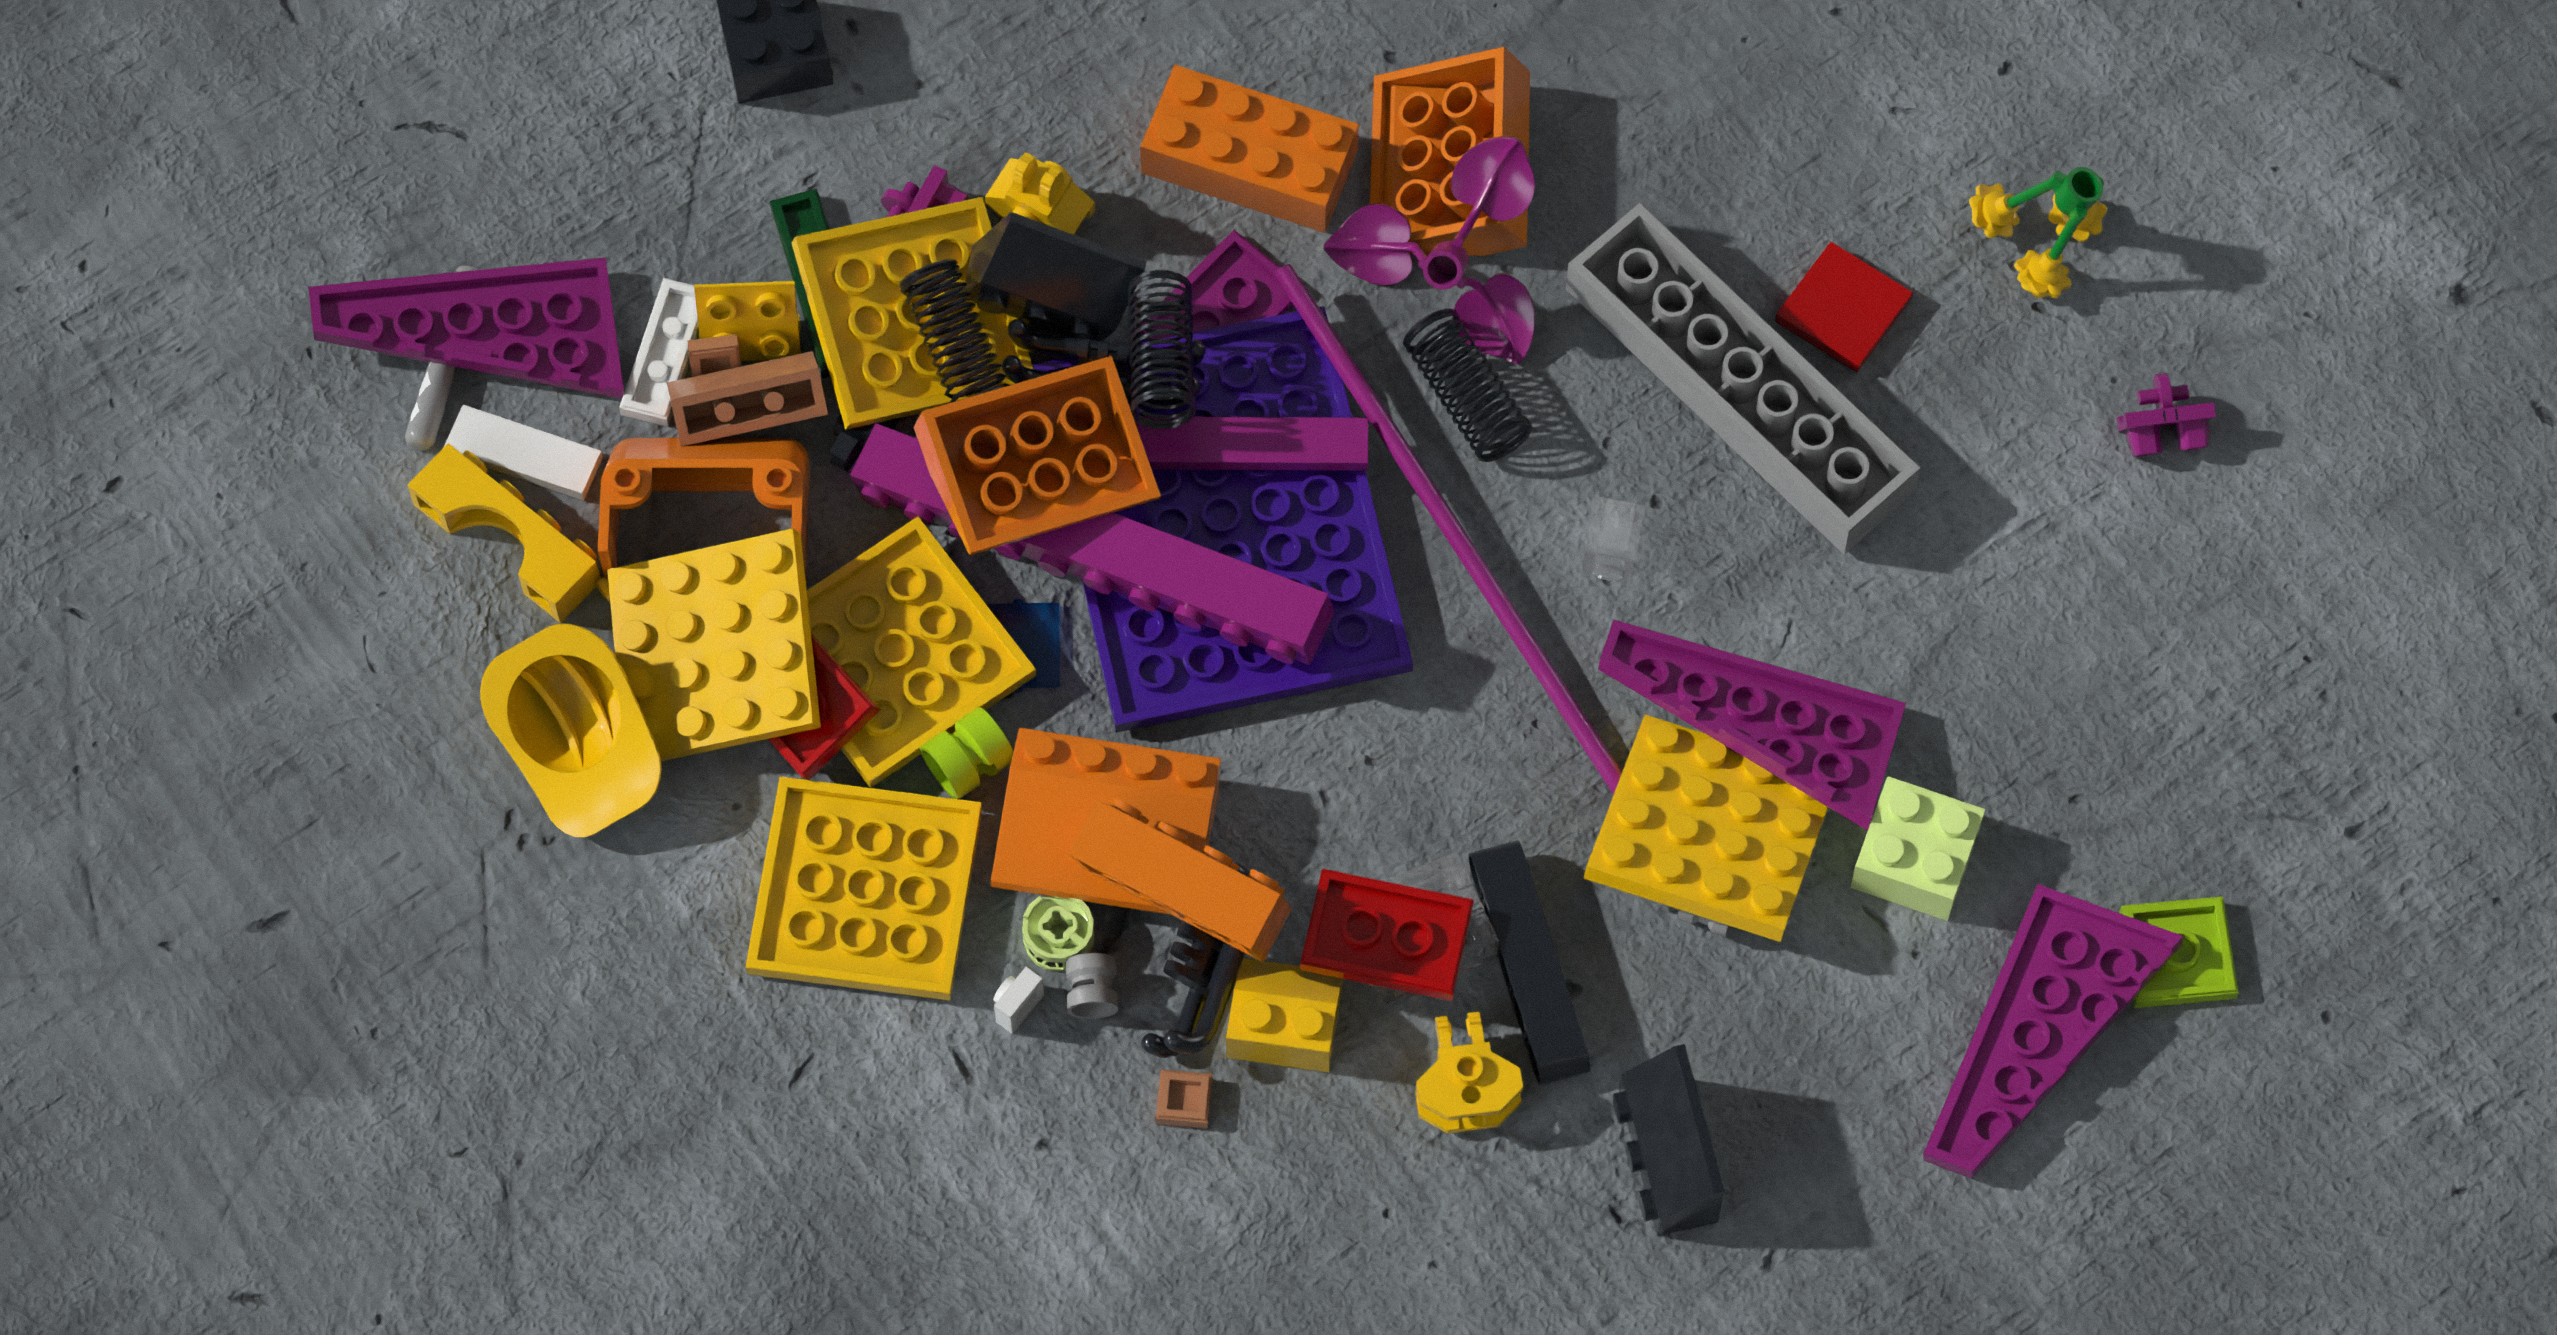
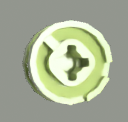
(1057, 930)

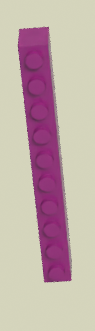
(1126, 558)

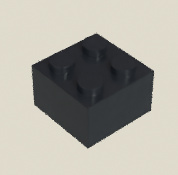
(774, 47)

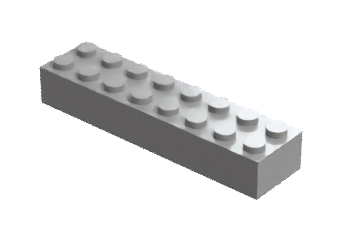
(1742, 378)

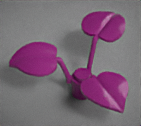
(1377, 250)

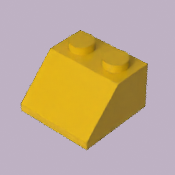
(1283, 1016)

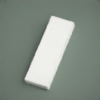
(662, 354)
(526, 452)

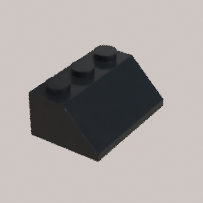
(1050, 278)
(1669, 1143)

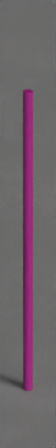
(1450, 526)

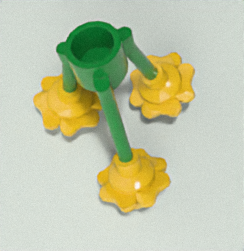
(2073, 210)

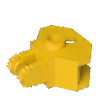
(1039, 193)
(1467, 1082)

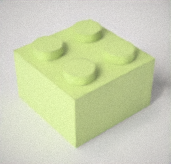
(1917, 848)

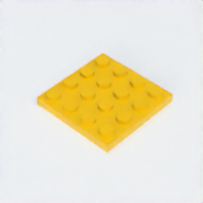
(863, 319)
(718, 643)
(914, 644)
(1706, 831)
(864, 888)

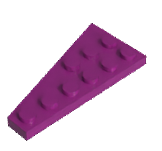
(511, 322)
(1795, 725)
(2052, 1001)

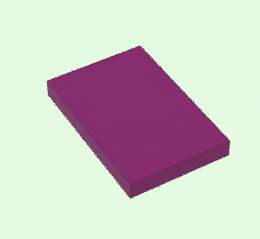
(1230, 288)

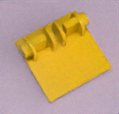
(757, 312)

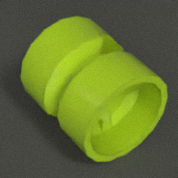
(970, 751)

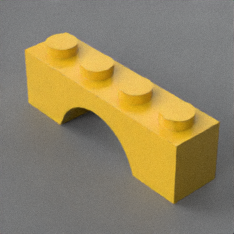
(462, 495)

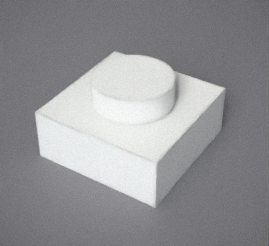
(1017, 999)

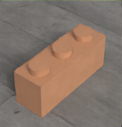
(747, 398)

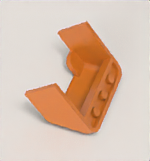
(769, 467)

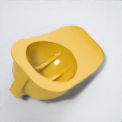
(572, 727)

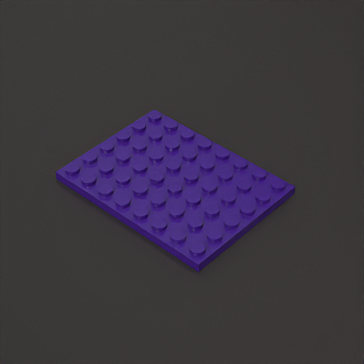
(1288, 522)

